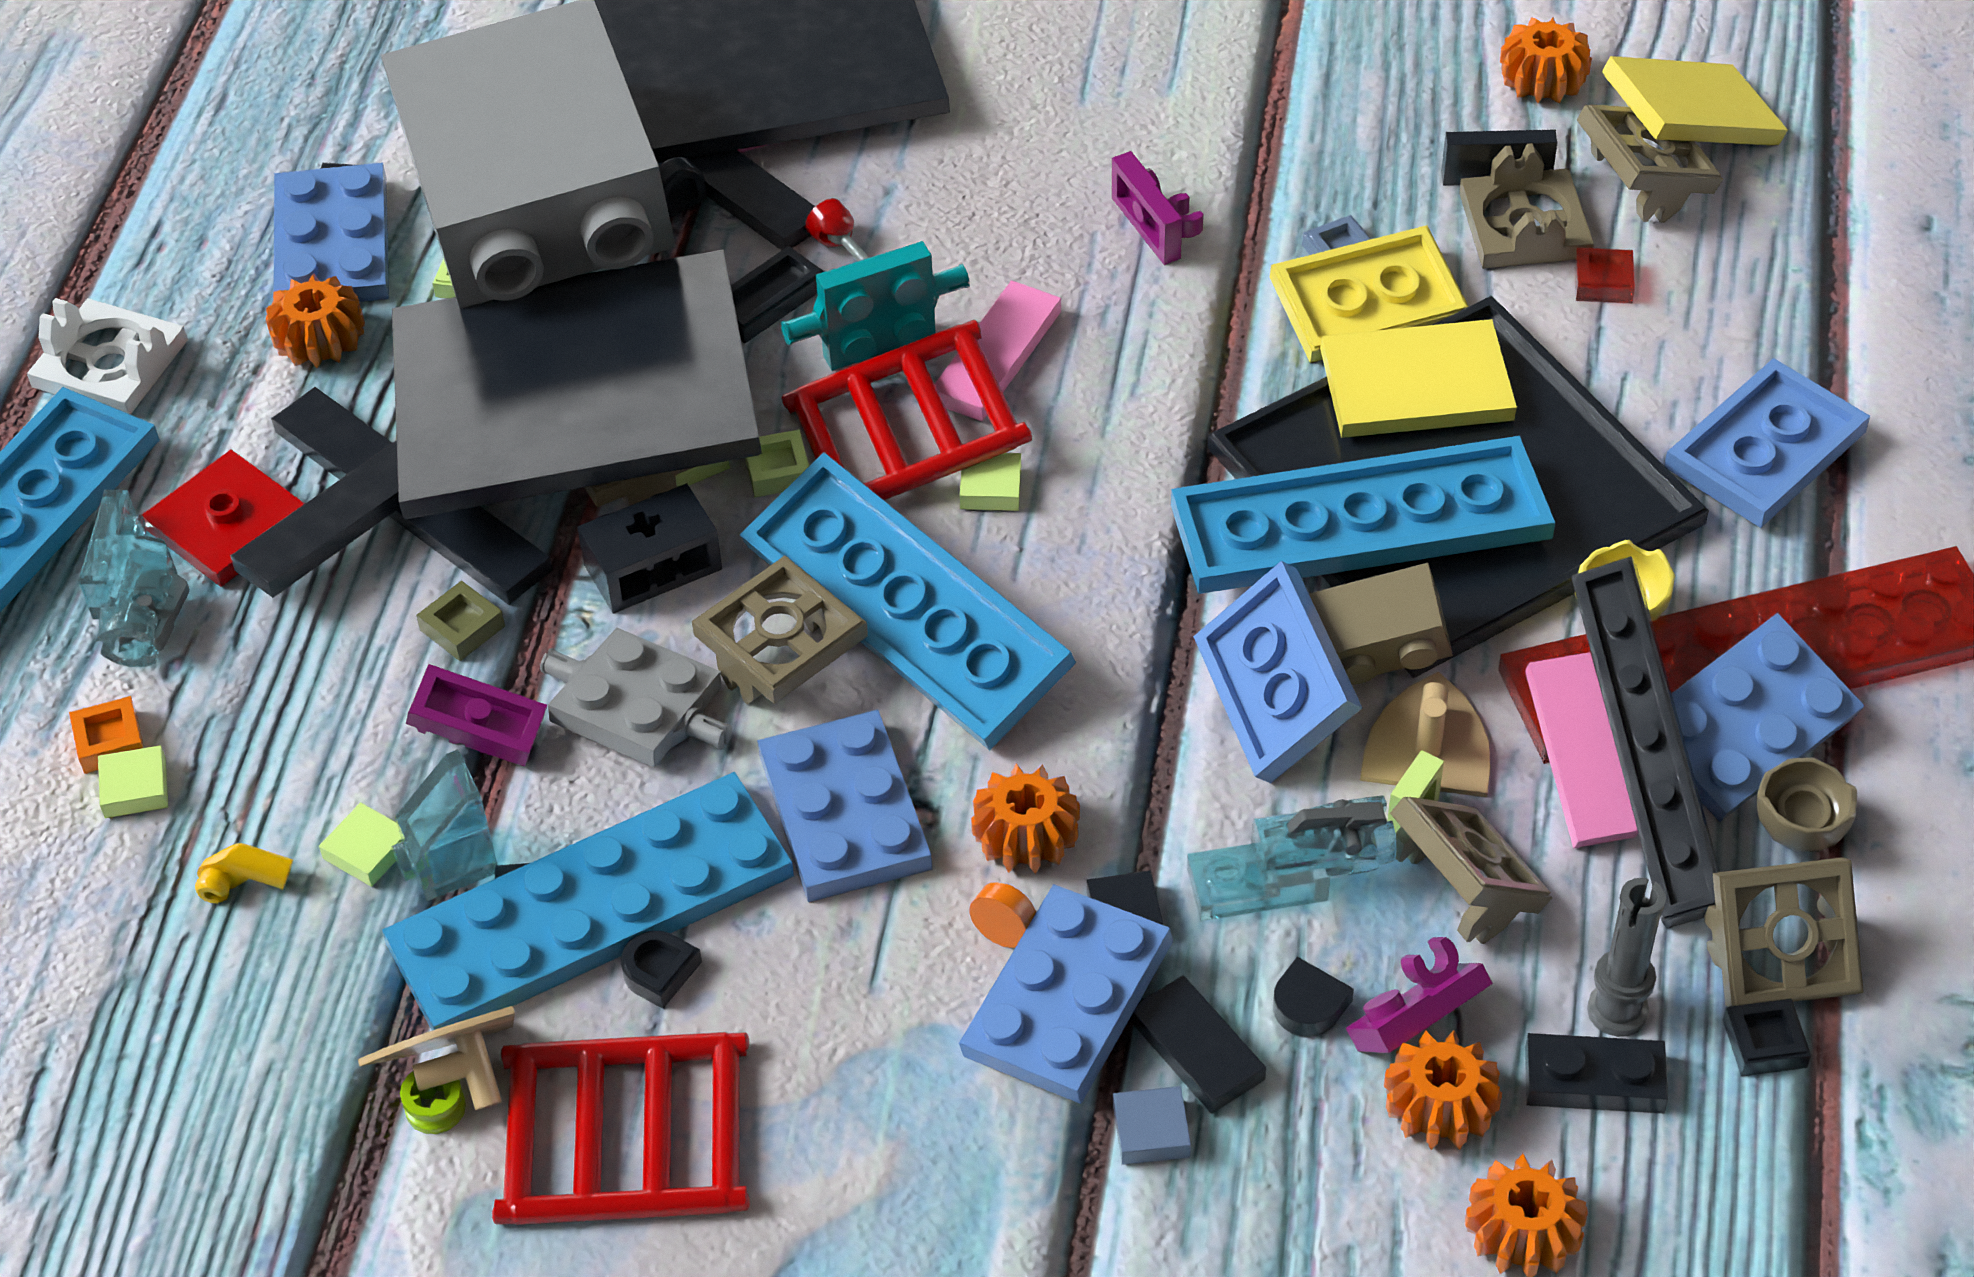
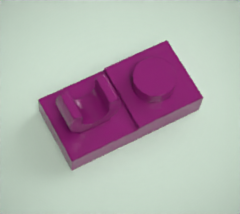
(1155, 218)
(476, 715)
(1398, 1017)

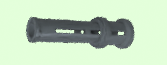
(1625, 974)

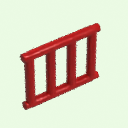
(911, 360)
(656, 1196)

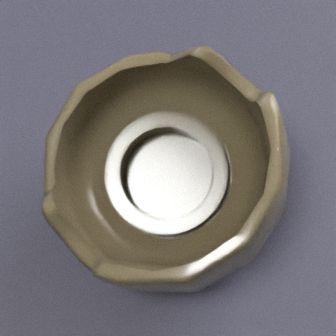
(1806, 804)

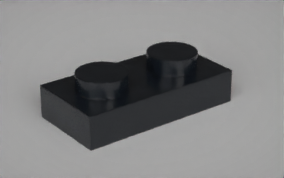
(1596, 1073)

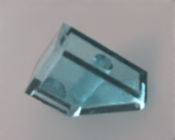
(445, 831)

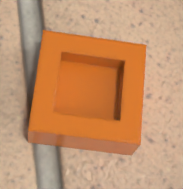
(105, 730)

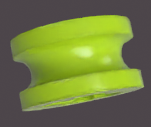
(441, 1114)

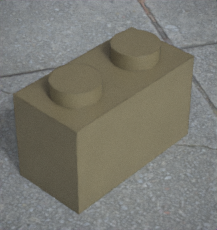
(1385, 622)

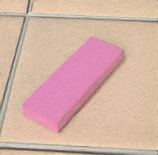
(1008, 338)
(1581, 750)

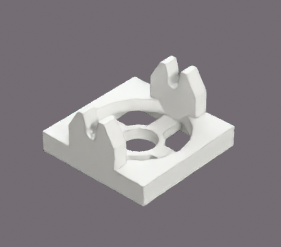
(116, 387)

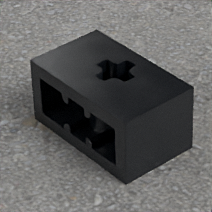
(650, 548)

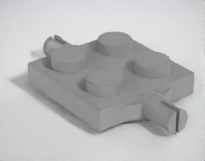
(635, 697)

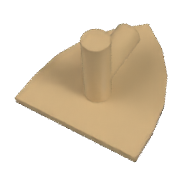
(1437, 721)
(468, 1062)

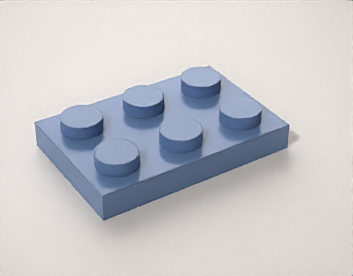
(331, 227)
(1767, 442)
(1277, 672)
(1757, 709)
(844, 805)
(1066, 993)

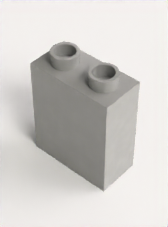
(529, 152)

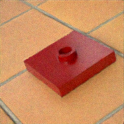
(219, 514)

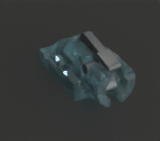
(130, 584)
(1292, 858)

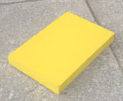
(1694, 101)
(1367, 288)
(1417, 378)

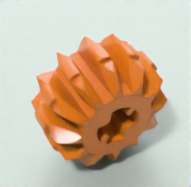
(1545, 60)
(315, 320)
(1025, 818)
(1442, 1090)
(1551, 1220)

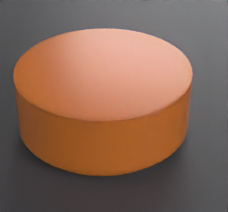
(1002, 913)

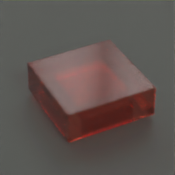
(1604, 275)

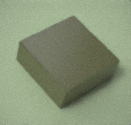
(460, 620)

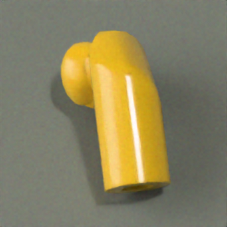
(235, 866)

